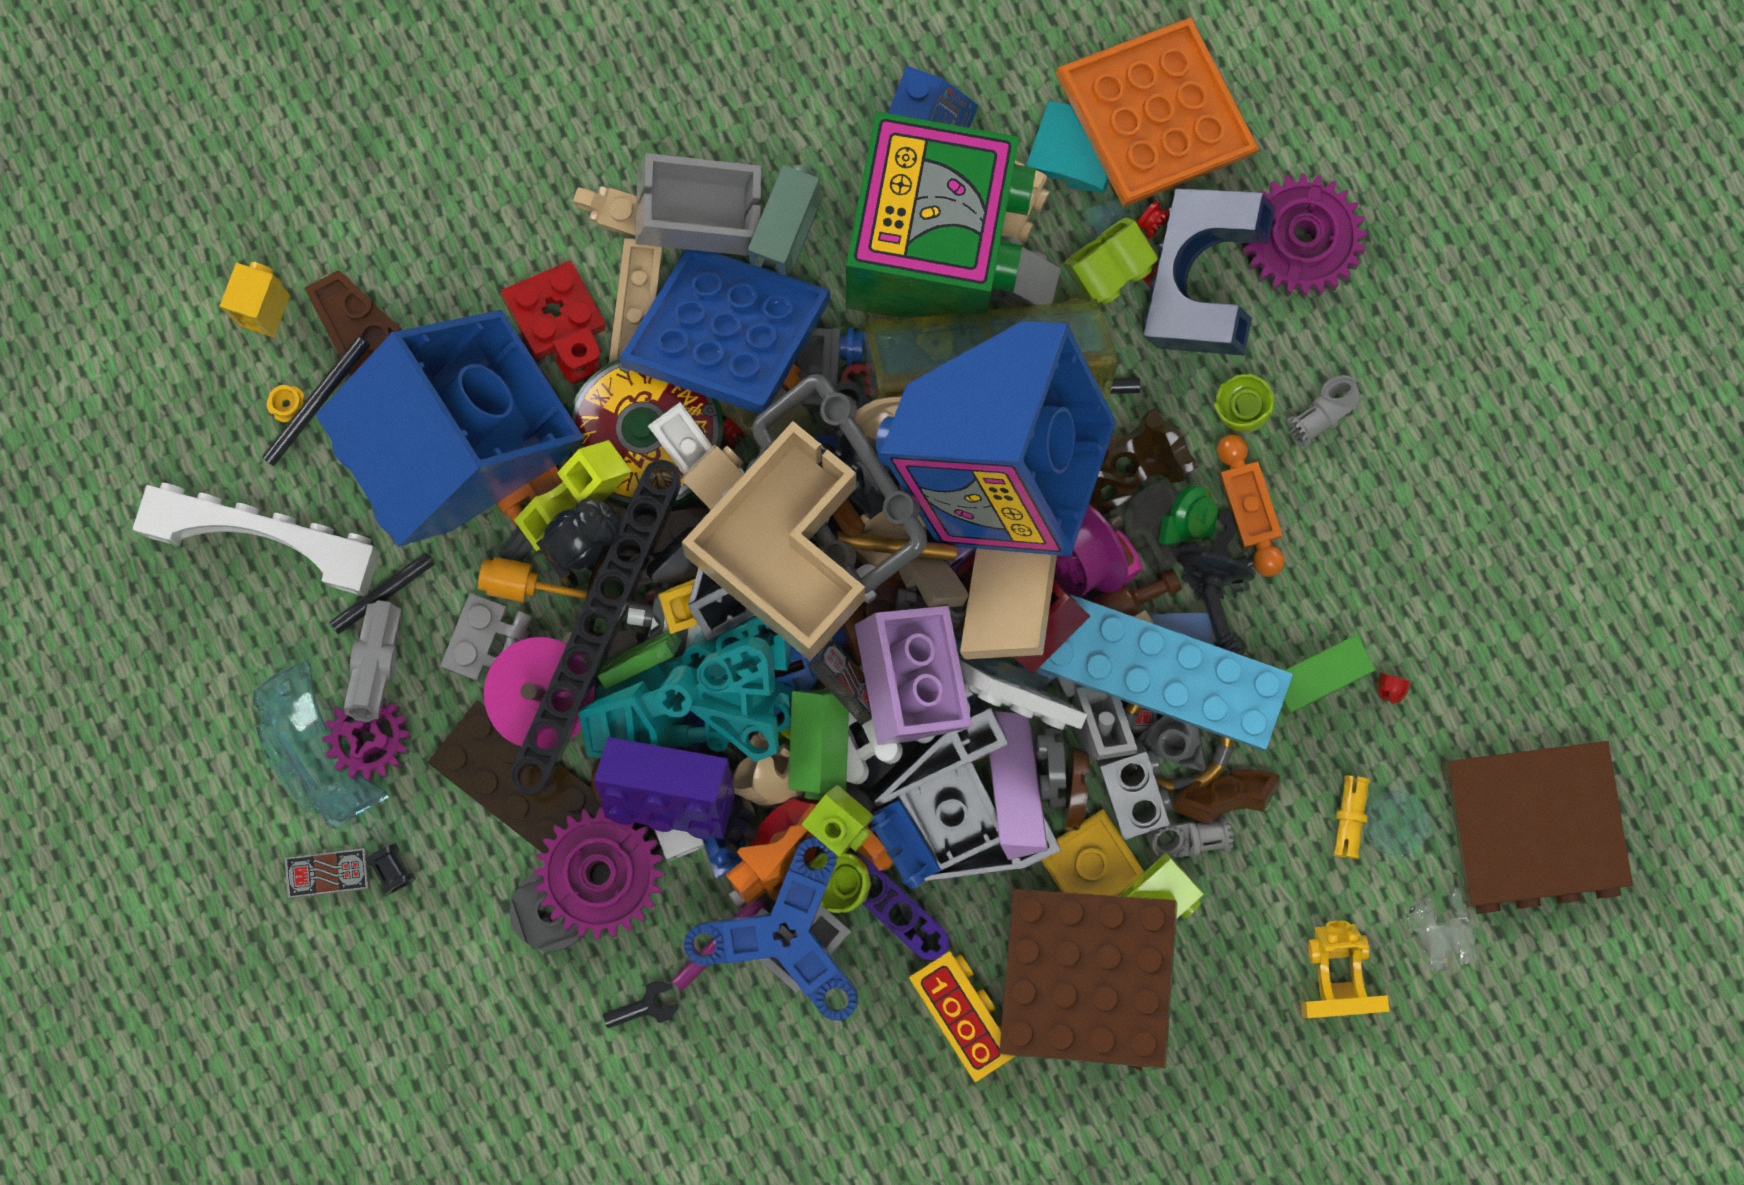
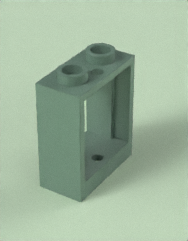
(786, 220)

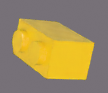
(255, 298)

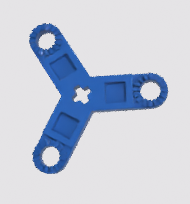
(805, 955)

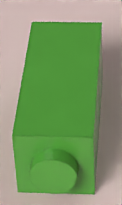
(1326, 674)
(817, 743)

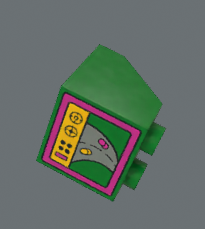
(934, 219)

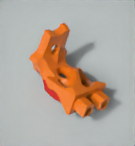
(771, 854)

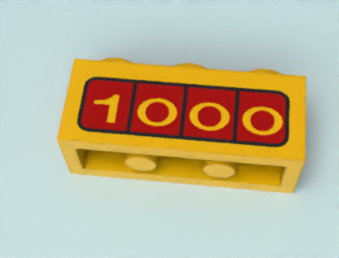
(961, 1013)

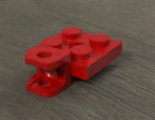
(565, 336)

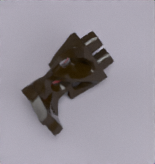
(1153, 449)

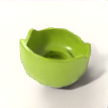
(1253, 399)
(847, 885)

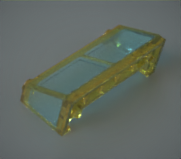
(909, 348)

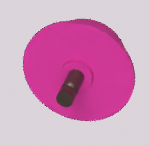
(519, 684)

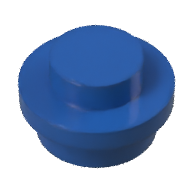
(851, 346)

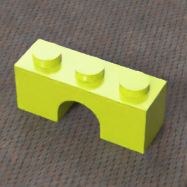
(588, 473)

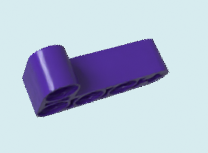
(894, 895)

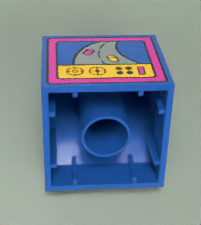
(1003, 442)

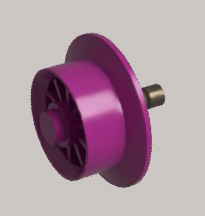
(1096, 559)

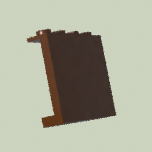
(1538, 826)

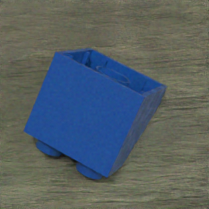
(447, 424)

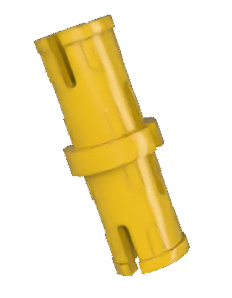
(1351, 817)

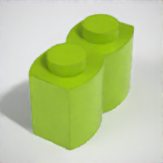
(1111, 261)

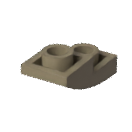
(935, 582)

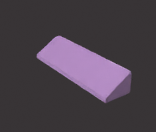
(1018, 790)

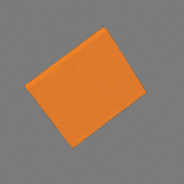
(1156, 111)

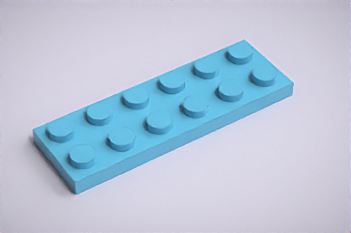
(1172, 675)

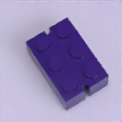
(665, 788)

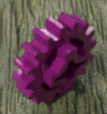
(363, 752)

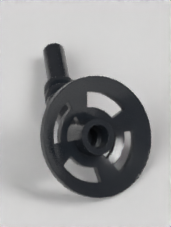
(1213, 574)

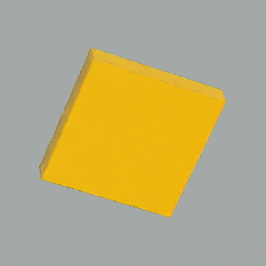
(1093, 860)

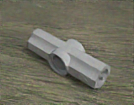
(372, 661)

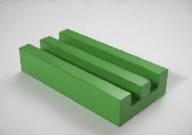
(639, 658)

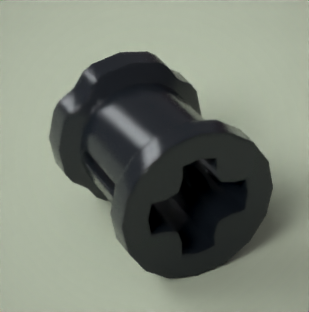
(390, 869)

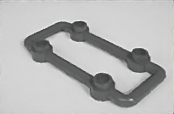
(898, 506)

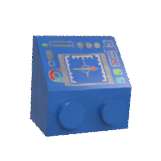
(932, 99)

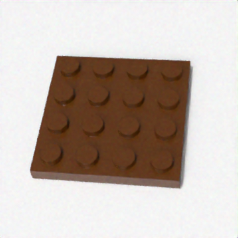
(1089, 978)

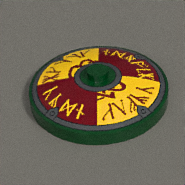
(621, 405)

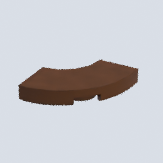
(1227, 792)

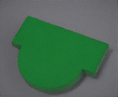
(1190, 517)

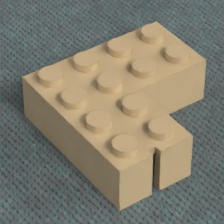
(761, 546)

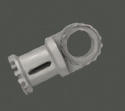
(1325, 410)
(1193, 838)

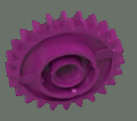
(1333, 235)
(569, 881)

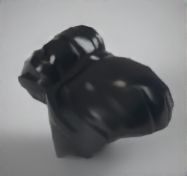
(580, 534)

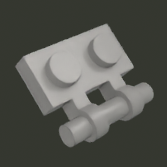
(476, 634)

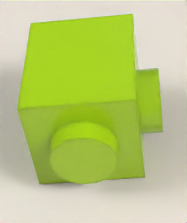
(839, 821)

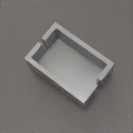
(697, 204)

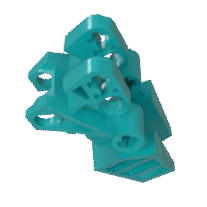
(735, 703)

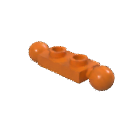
(1250, 505)

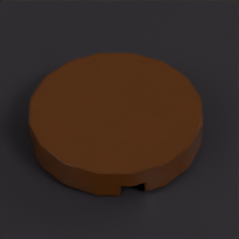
(1075, 790)

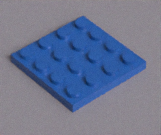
(725, 329)

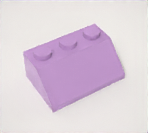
(912, 674)

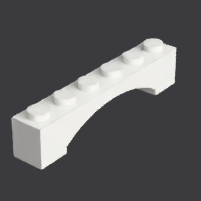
(171, 516)

